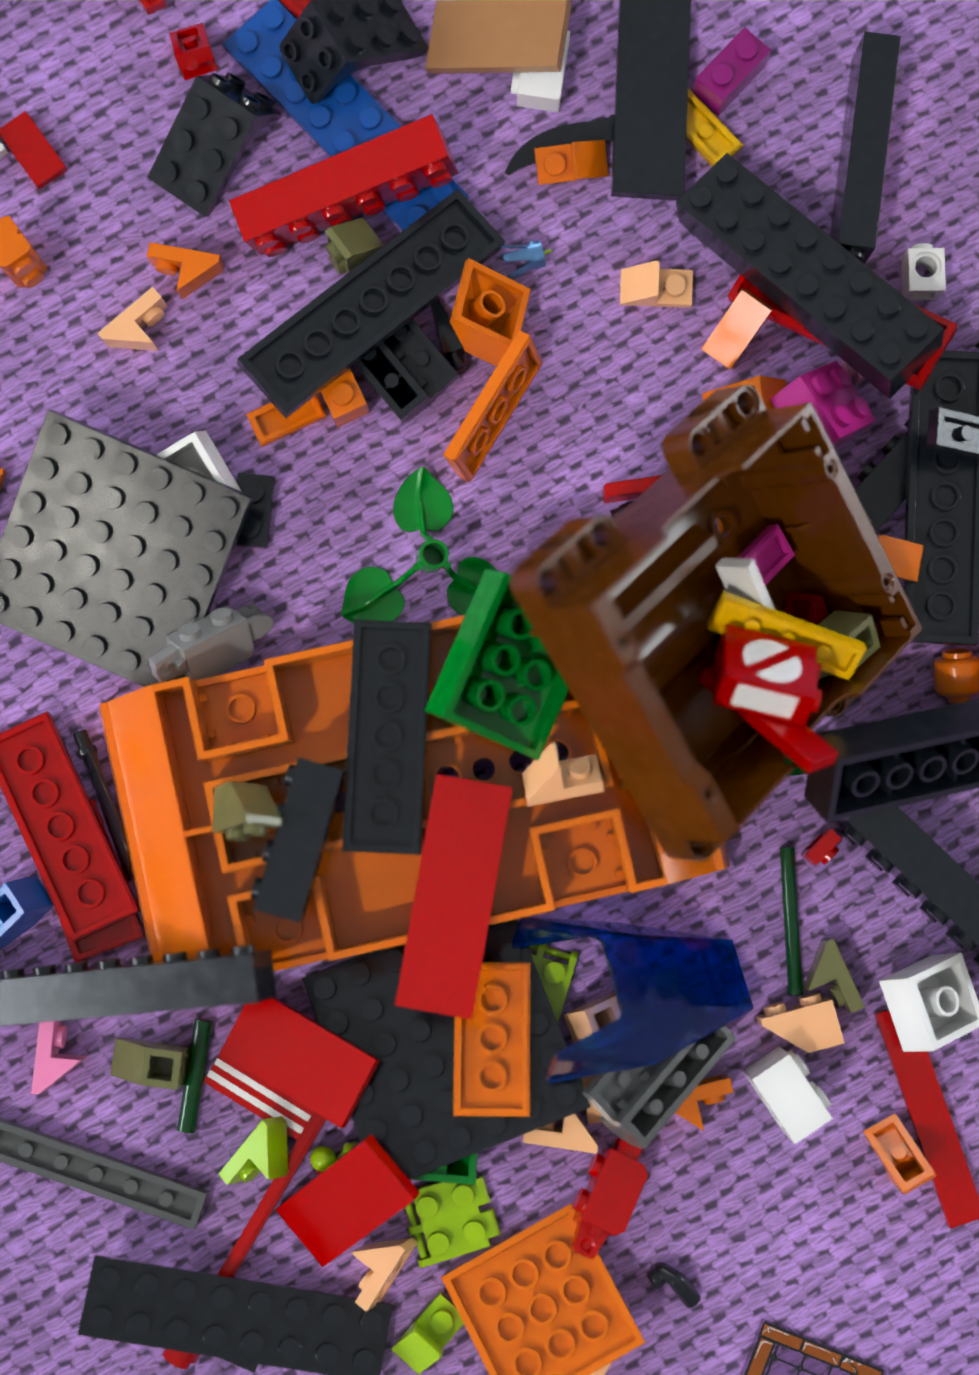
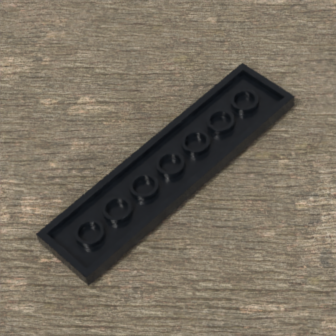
(369, 303)
(944, 509)
(233, 1318)

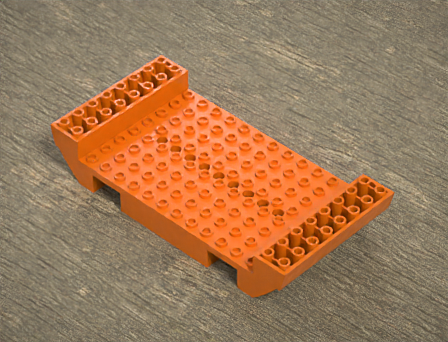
(249, 725)

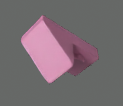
(50, 1065)

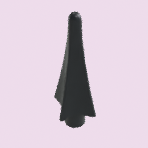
(449, 342)

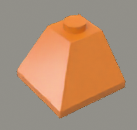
(487, 311)

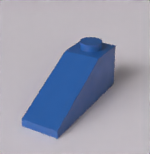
(21, 907)

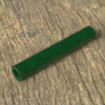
(194, 1076)

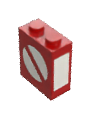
(766, 675)

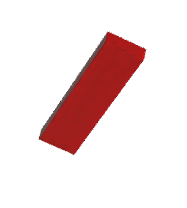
(795, 741)

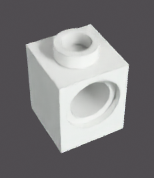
(918, 287)

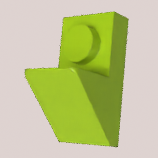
(262, 1151)
(429, 1334)

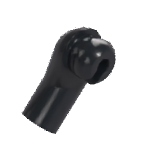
(677, 1281)

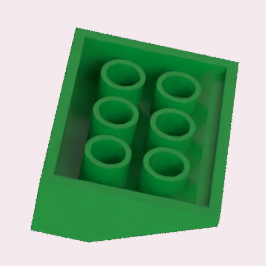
(499, 674)

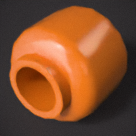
(956, 674)

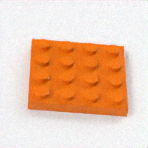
(542, 1305)

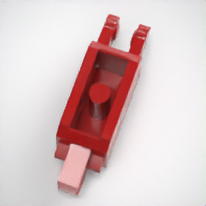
(609, 1197)

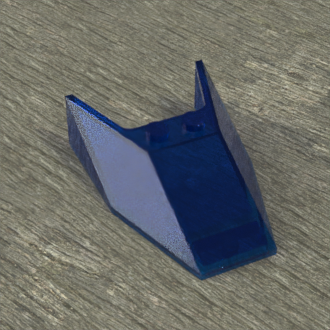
(667, 989)

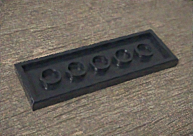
(651, 99)
(387, 737)

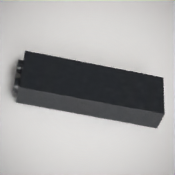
(865, 143)

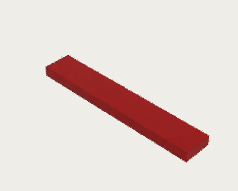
(932, 1126)

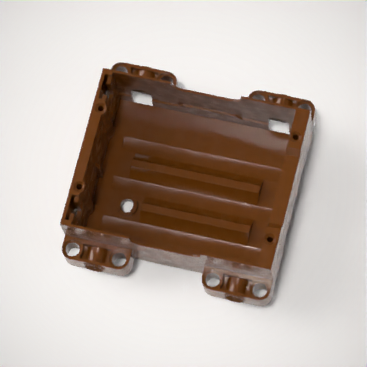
(634, 595)

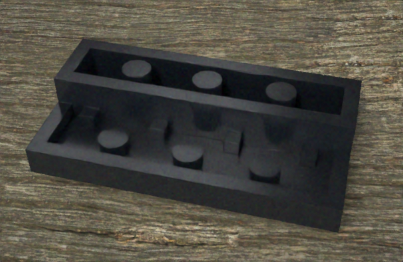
(408, 371)

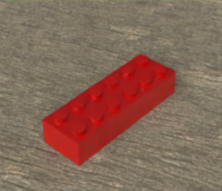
(345, 187)

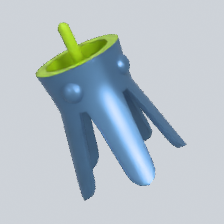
(531, 252)

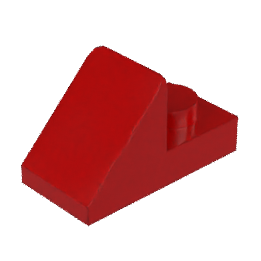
(193, 51)

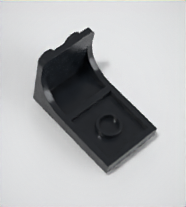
(345, 36)
(209, 139)

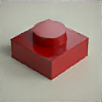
(822, 848)

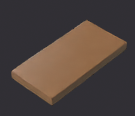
(498, 36)

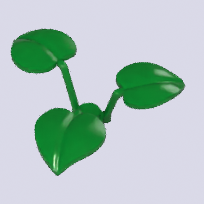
(421, 506)

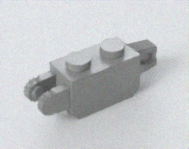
(211, 643)

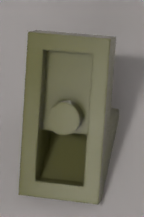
(828, 967)

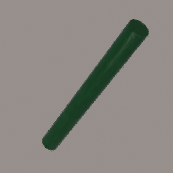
(791, 921)

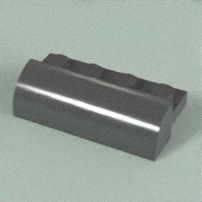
(644, 1098)

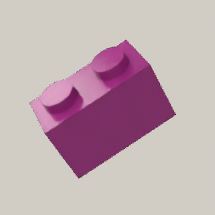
(731, 71)

